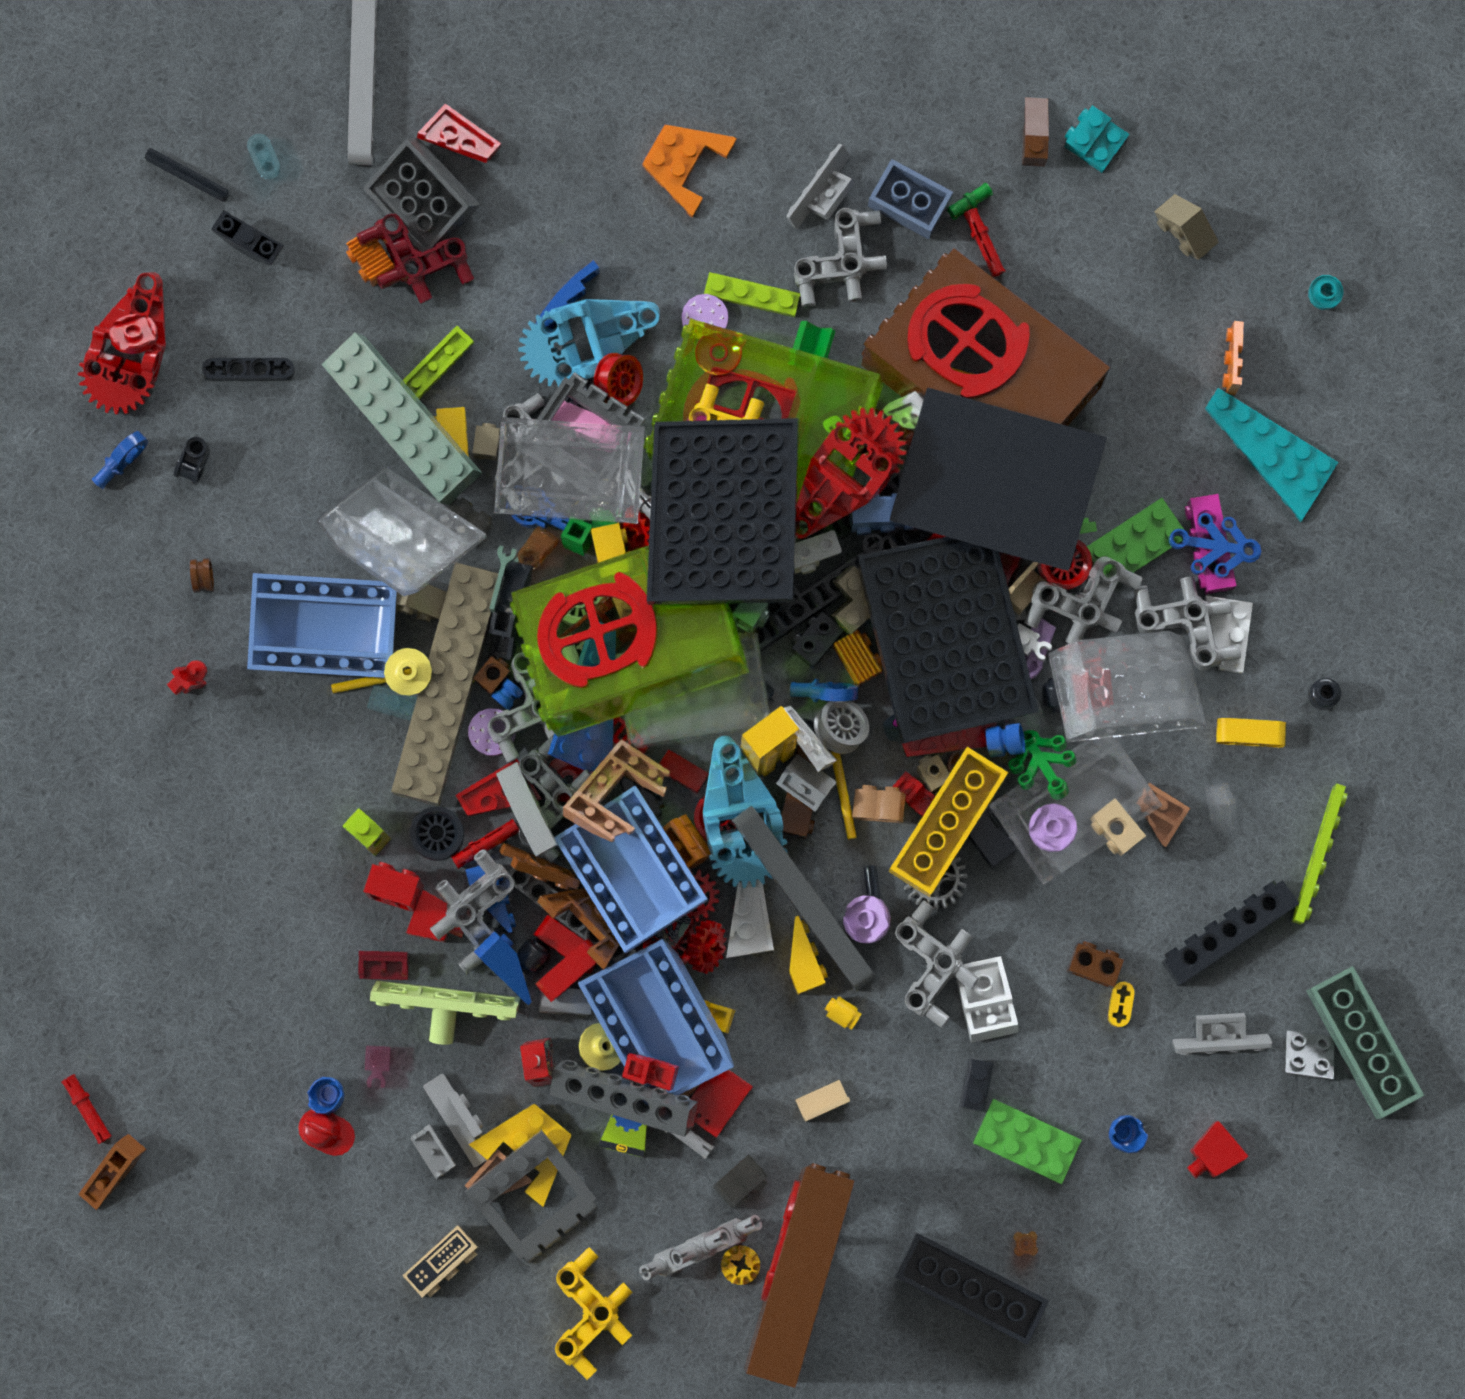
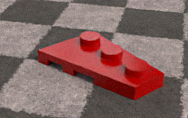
(487, 794)

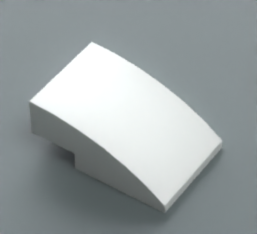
(989, 1003)

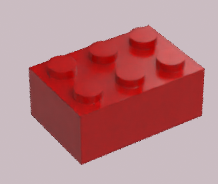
(393, 887)

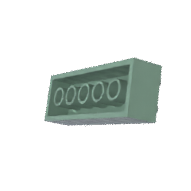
(1365, 1043)

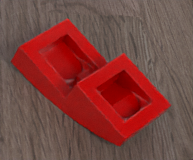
(916, 794)
(651, 1071)

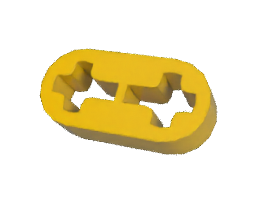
(1126, 1005)

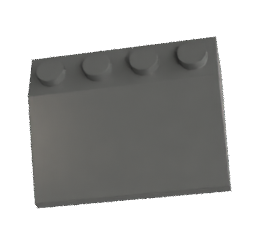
(421, 194)

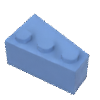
(875, 517)

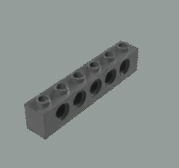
(611, 1101)

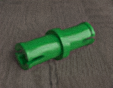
(969, 201)

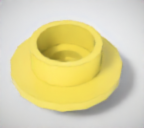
(417, 680)
(592, 1051)

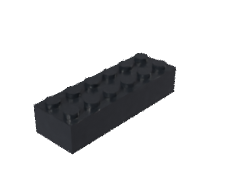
(971, 1288)

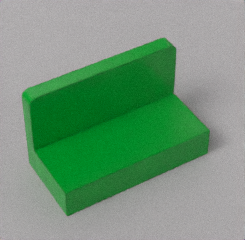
(814, 339)

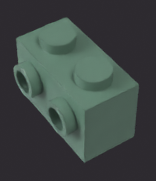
(751, 615)

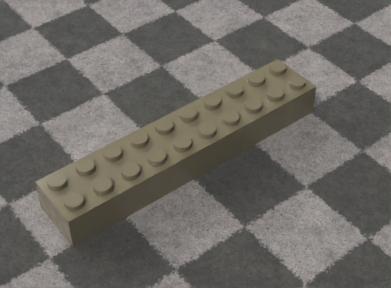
(444, 701)

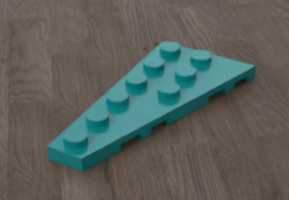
(1280, 457)

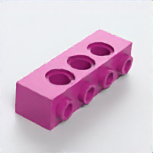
(1208, 580)

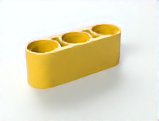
(1251, 732)

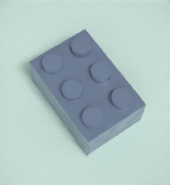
(910, 199)

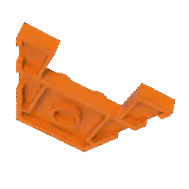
(676, 155)

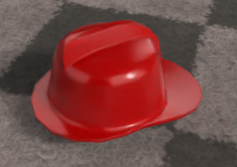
(326, 1132)

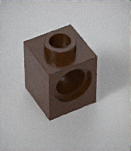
(492, 685)

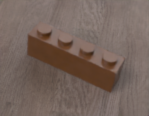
(795, 814)

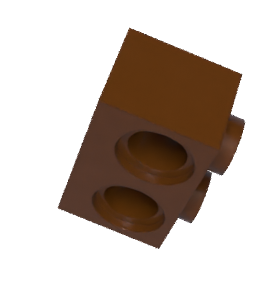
(1093, 971)

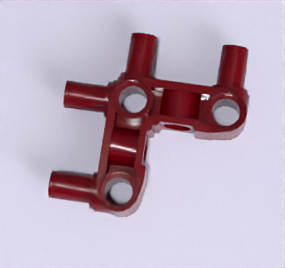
(403, 253)

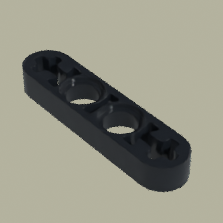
(248, 371)

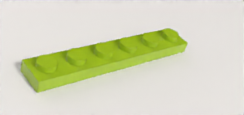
(1322, 845)

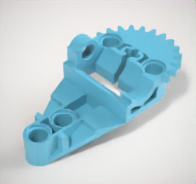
(602, 328)
(725, 800)

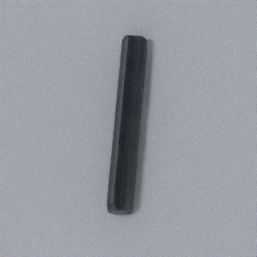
(186, 174)

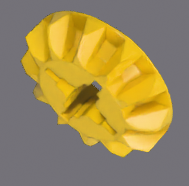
(729, 1269)

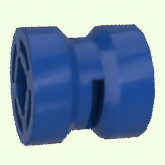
(507, 694)

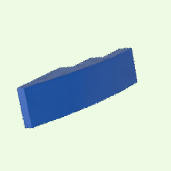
(571, 291)

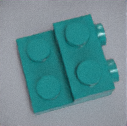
(1095, 138)

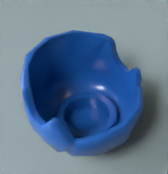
(326, 1095)
(1127, 1134)

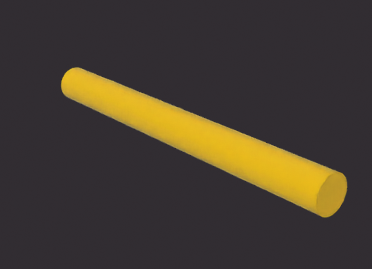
(362, 682)
(843, 796)

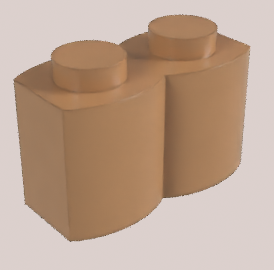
(879, 804)

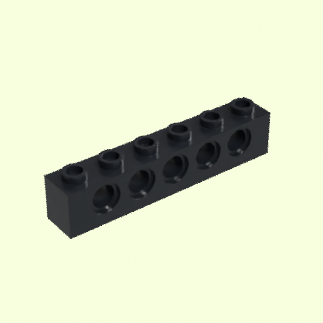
(1283, 902)

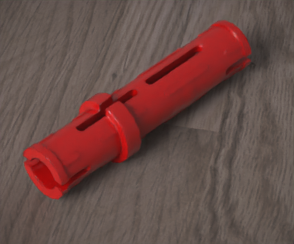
(981, 235)
(487, 842)
(86, 1108)

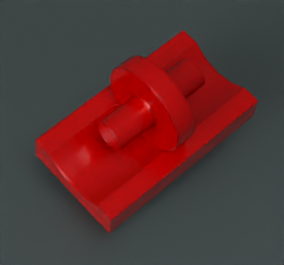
(188, 677)

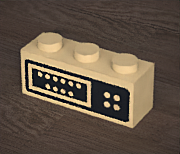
(441, 1262)

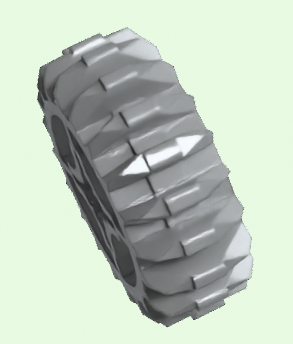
(935, 899)

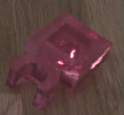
(377, 1060)

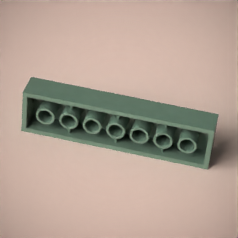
(401, 419)

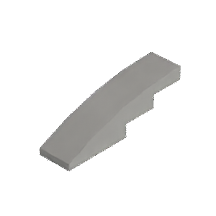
(526, 809)

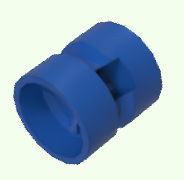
(1005, 740)

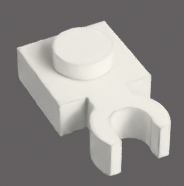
(1030, 642)

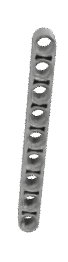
(362, 82)

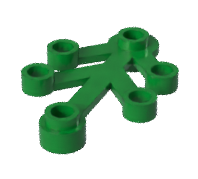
(1057, 787)

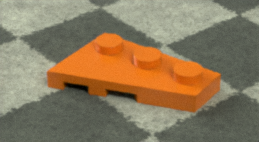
(1231, 380)

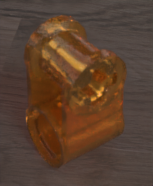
(538, 545)

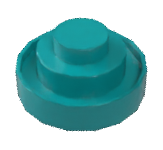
(1325, 292)

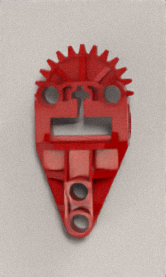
(106, 385)
(836, 489)

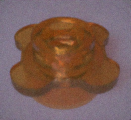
(1020, 1238)

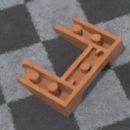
(622, 761)

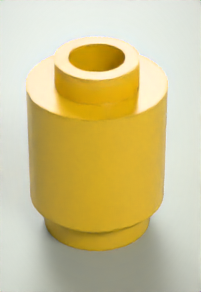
(842, 1012)

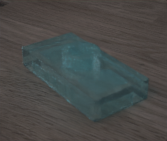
(391, 703)

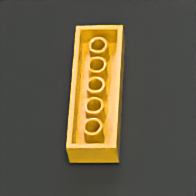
(770, 741)
(948, 822)

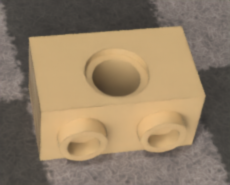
(1115, 813)

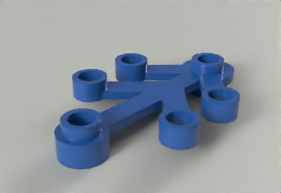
(1218, 545)

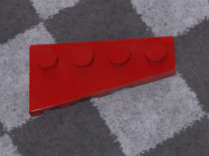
(954, 741)

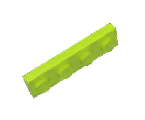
(752, 294)
(438, 362)

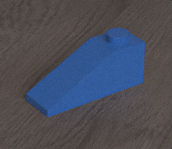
(504, 962)

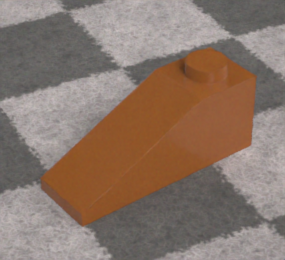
(112, 1170)

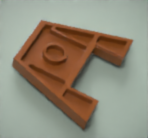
(539, 867)
(585, 910)

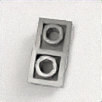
(570, 1002)

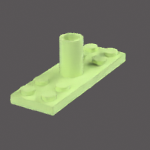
(444, 1005)

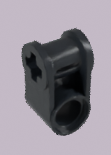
(192, 461)

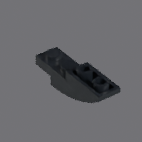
(503, 620)

